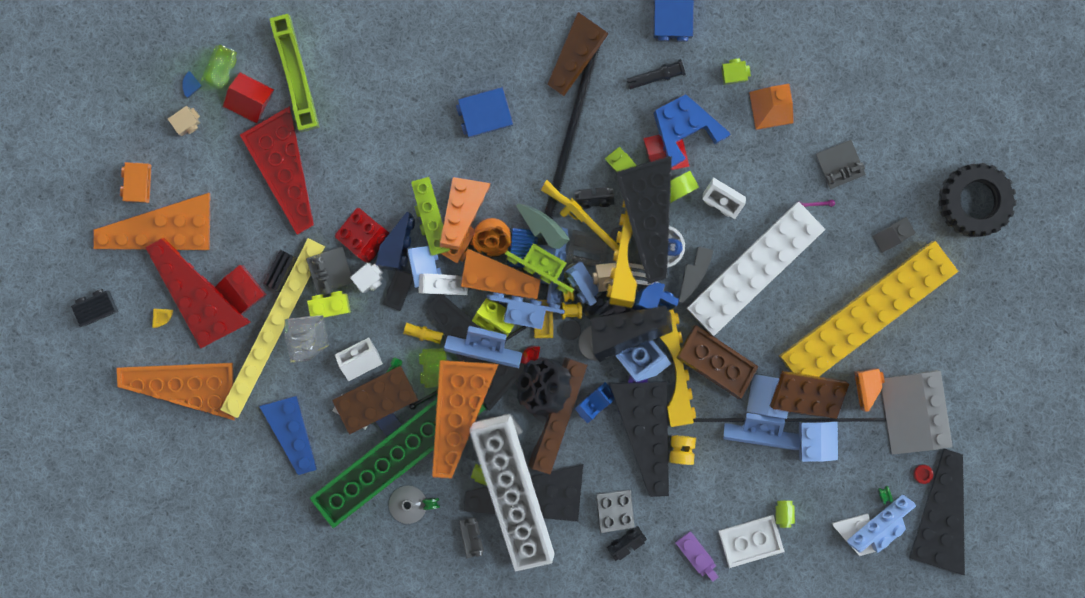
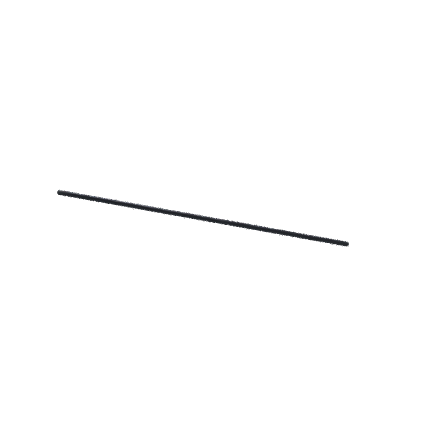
(796, 420)

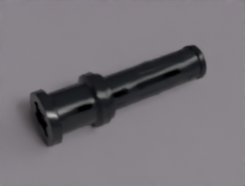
(665, 72)

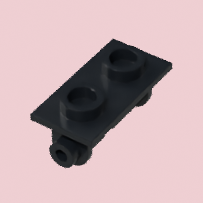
(603, 198)
(619, 547)

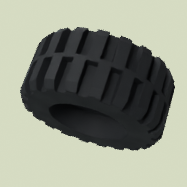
(1002, 193)

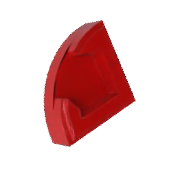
(530, 353)

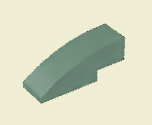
(543, 226)

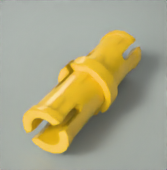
(423, 333)

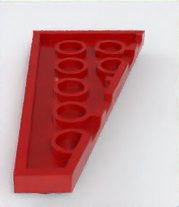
(278, 157)
(199, 302)

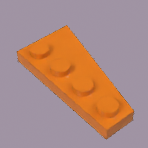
(462, 206)
(493, 276)

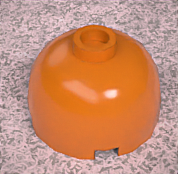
(492, 237)

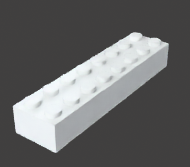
(755, 268)
(512, 492)

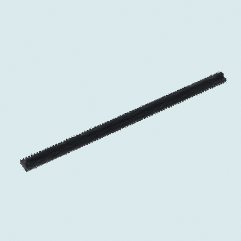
(575, 117)

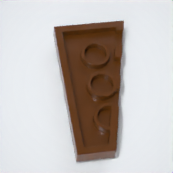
(577, 51)

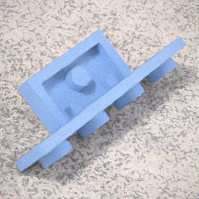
(883, 527)

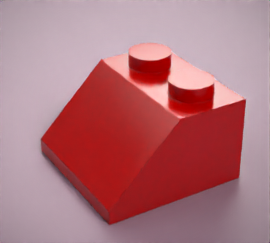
(240, 289)

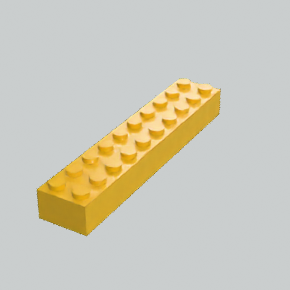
(870, 312)

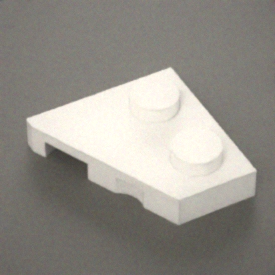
(850, 526)

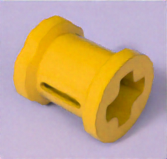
(571, 310)

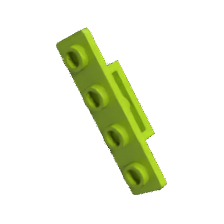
(429, 213)
(544, 263)

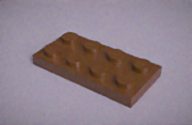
(717, 362)
(809, 394)
(375, 400)

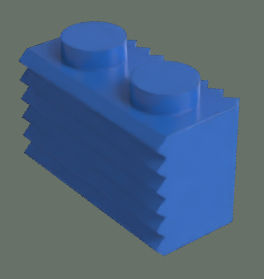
(520, 244)

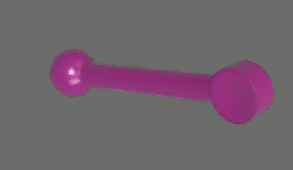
(831, 203)

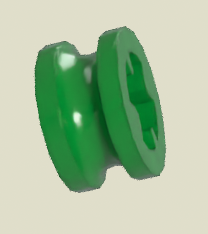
(885, 495)
(430, 503)

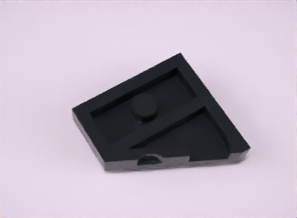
(602, 307)

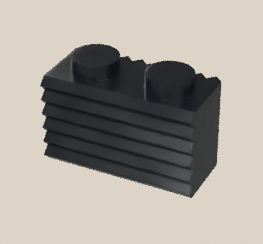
(94, 308)

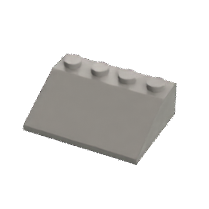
(916, 412)

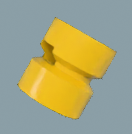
(682, 456)

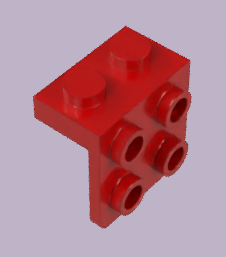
(362, 235)

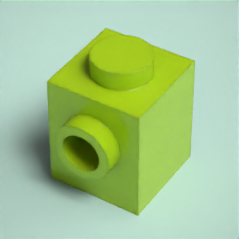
(735, 72)

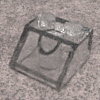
(305, 337)

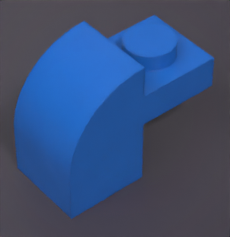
(653, 296)
(595, 402)

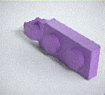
(697, 555)

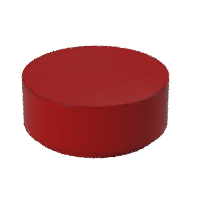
(923, 474)

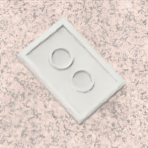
(751, 541)

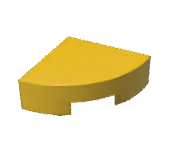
(161, 317)

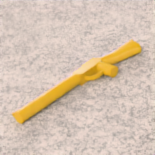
(576, 209)

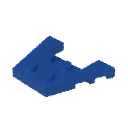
(681, 120)

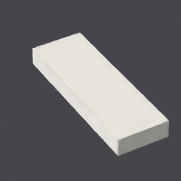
(441, 284)

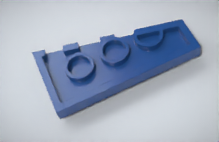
(290, 430)

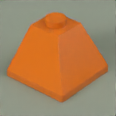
(772, 106)
(868, 387)

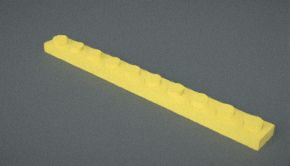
(271, 330)

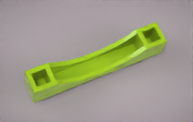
(295, 72)

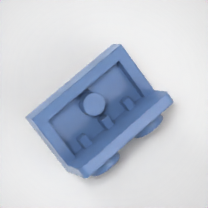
(583, 283)

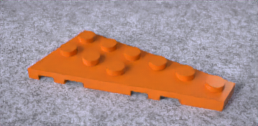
(181, 224)
(192, 386)
(459, 400)

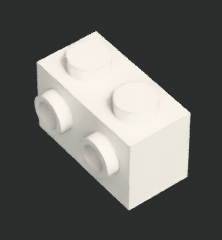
(723, 198)
(368, 277)
(358, 359)

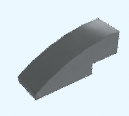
(694, 273)

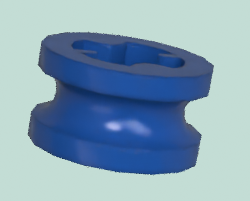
(678, 249)

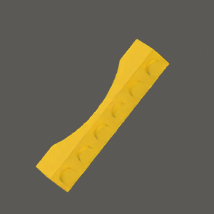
(624, 285)
(679, 407)

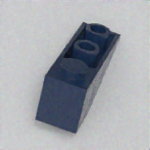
(394, 248)

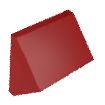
(247, 97)

